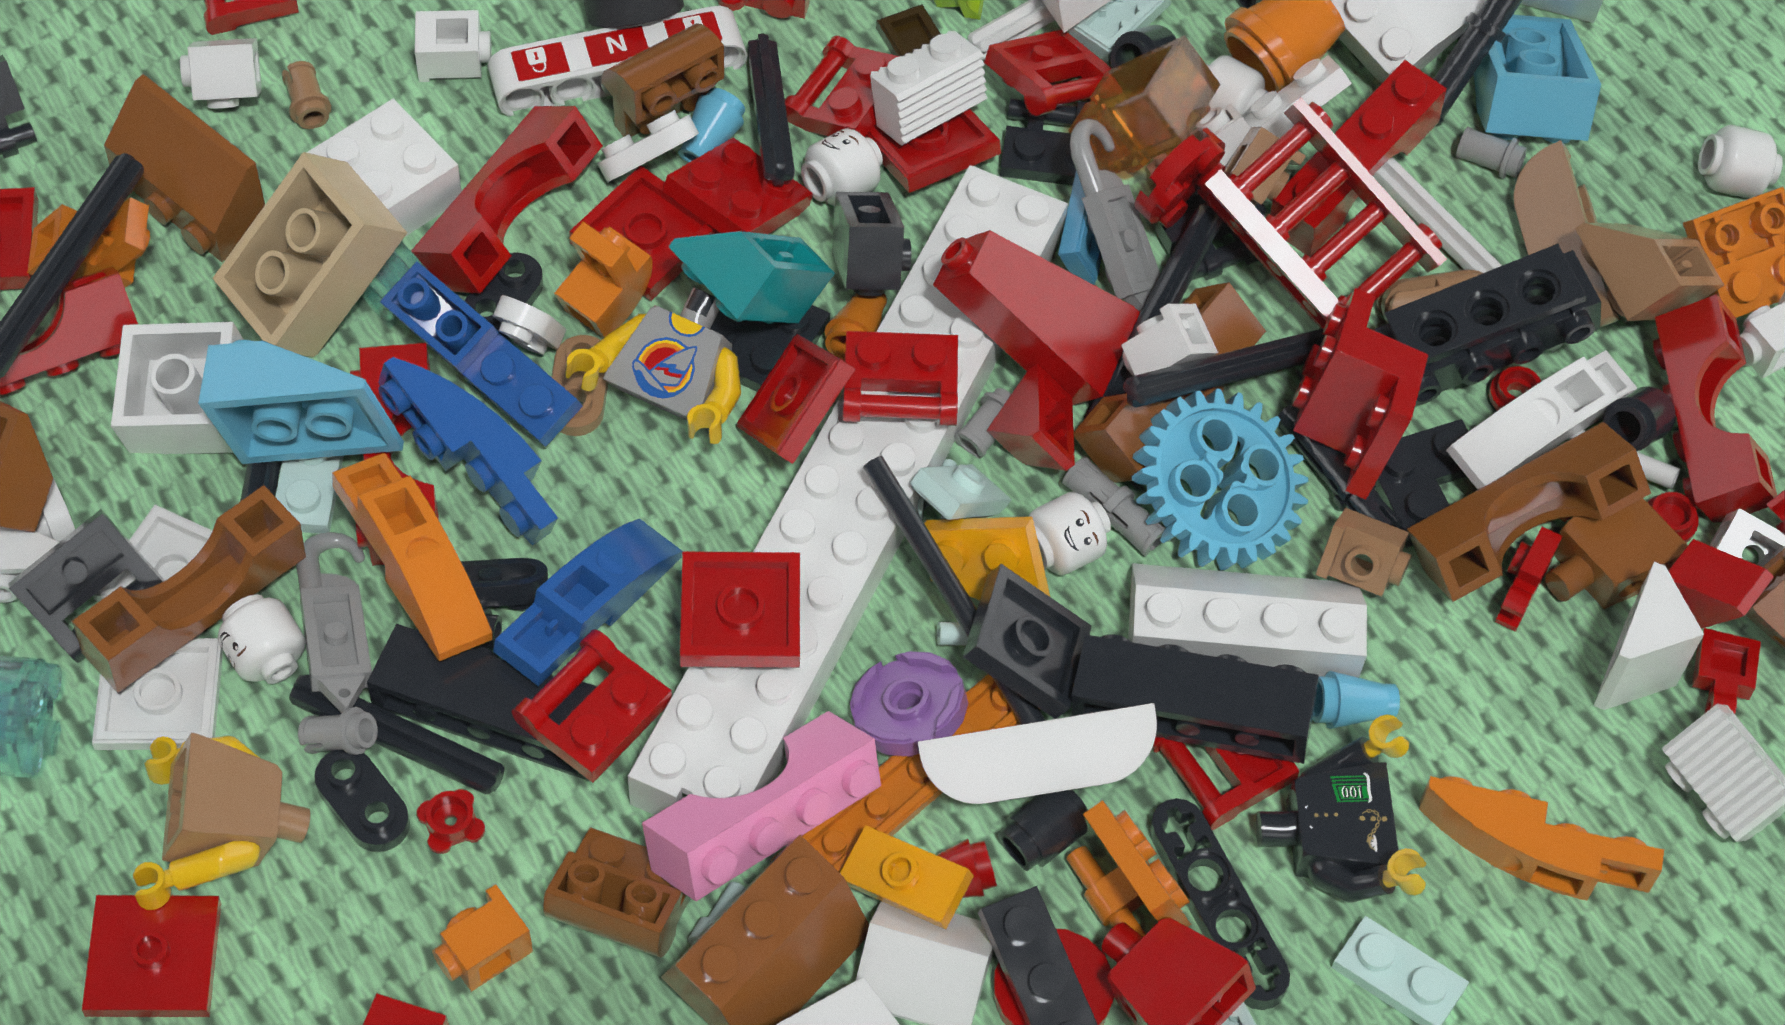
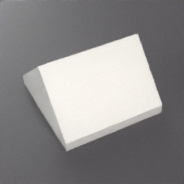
(1653, 643)
(924, 969)

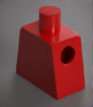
(1175, 975)

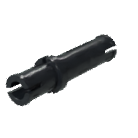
(1473, 47)
(1329, 466)

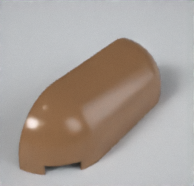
(1551, 209)

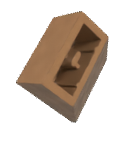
(1647, 268)

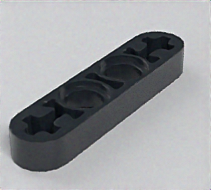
(1225, 901)

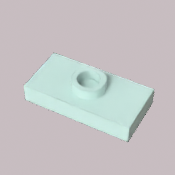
(1115, 18)
(959, 491)

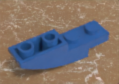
(481, 354)
(457, 427)
(584, 595)

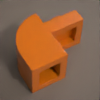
(118, 245)
(606, 280)

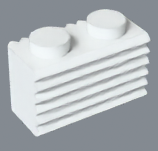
(928, 86)
(1729, 774)

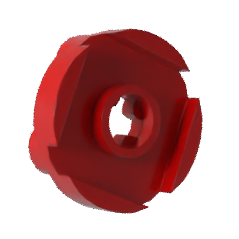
(1180, 176)

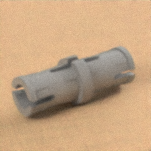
(1118, 503)

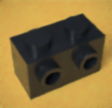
(869, 242)

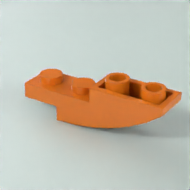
(416, 555)
(1512, 835)

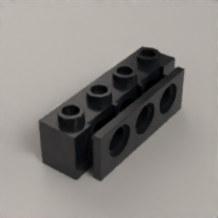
(1497, 319)

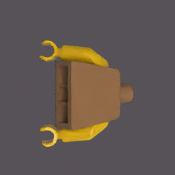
(218, 813)

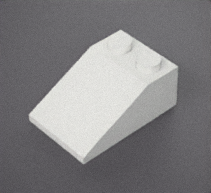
(1400, 30)

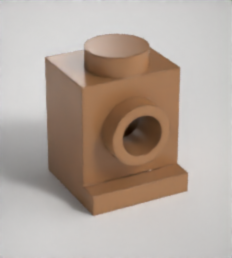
(1252, 146)
(1361, 534)

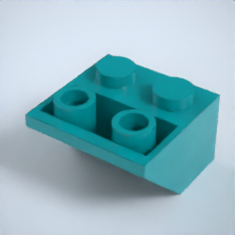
(755, 273)

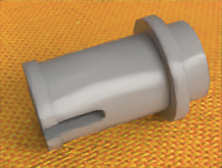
(1492, 152)
(973, 435)
(348, 731)

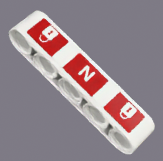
(574, 64)

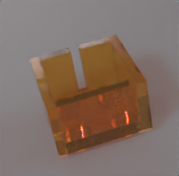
(1149, 105)

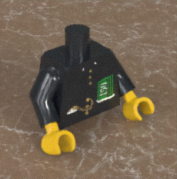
(1345, 821)

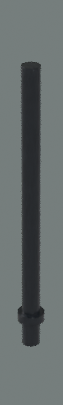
(938, 568)

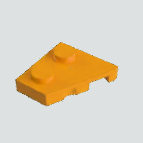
(982, 544)

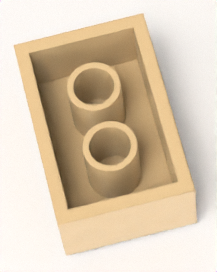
(309, 254)

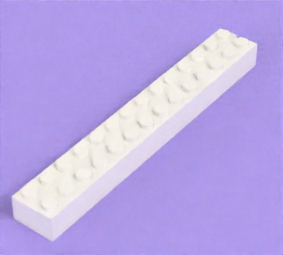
(730, 722)

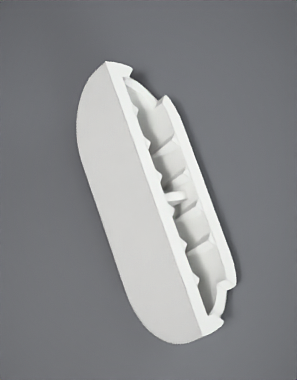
(1041, 755)

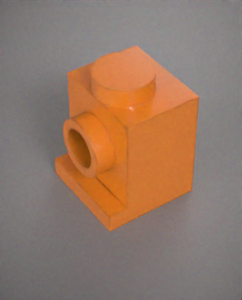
(483, 941)

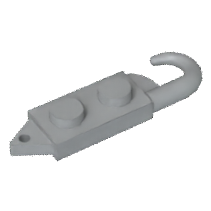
(1114, 219)
(333, 623)

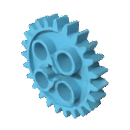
(1178, 452)

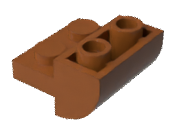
(664, 78)
(615, 894)

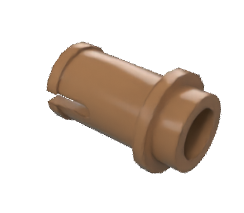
(308, 104)

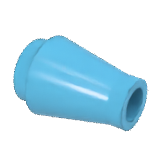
(717, 120)
(1353, 700)

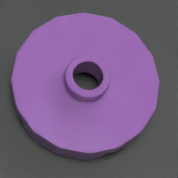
(913, 681)

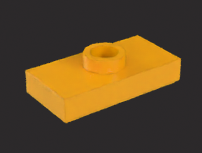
(906, 877)

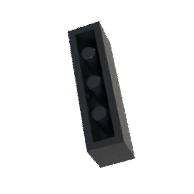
(464, 695)
(1199, 696)

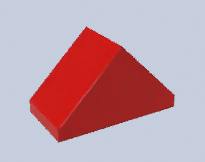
(1037, 422)
(1717, 583)

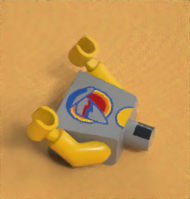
(669, 364)

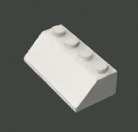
(1251, 616)

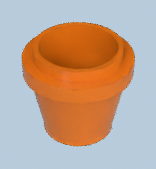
(1282, 36)

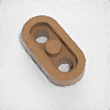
(594, 401)

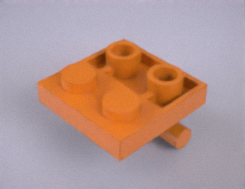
(1746, 250)
(1134, 879)

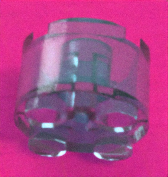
(27, 714)

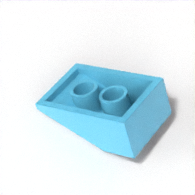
(1537, 82)
(290, 406)

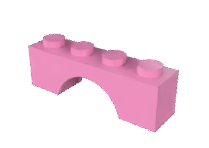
(712, 840)

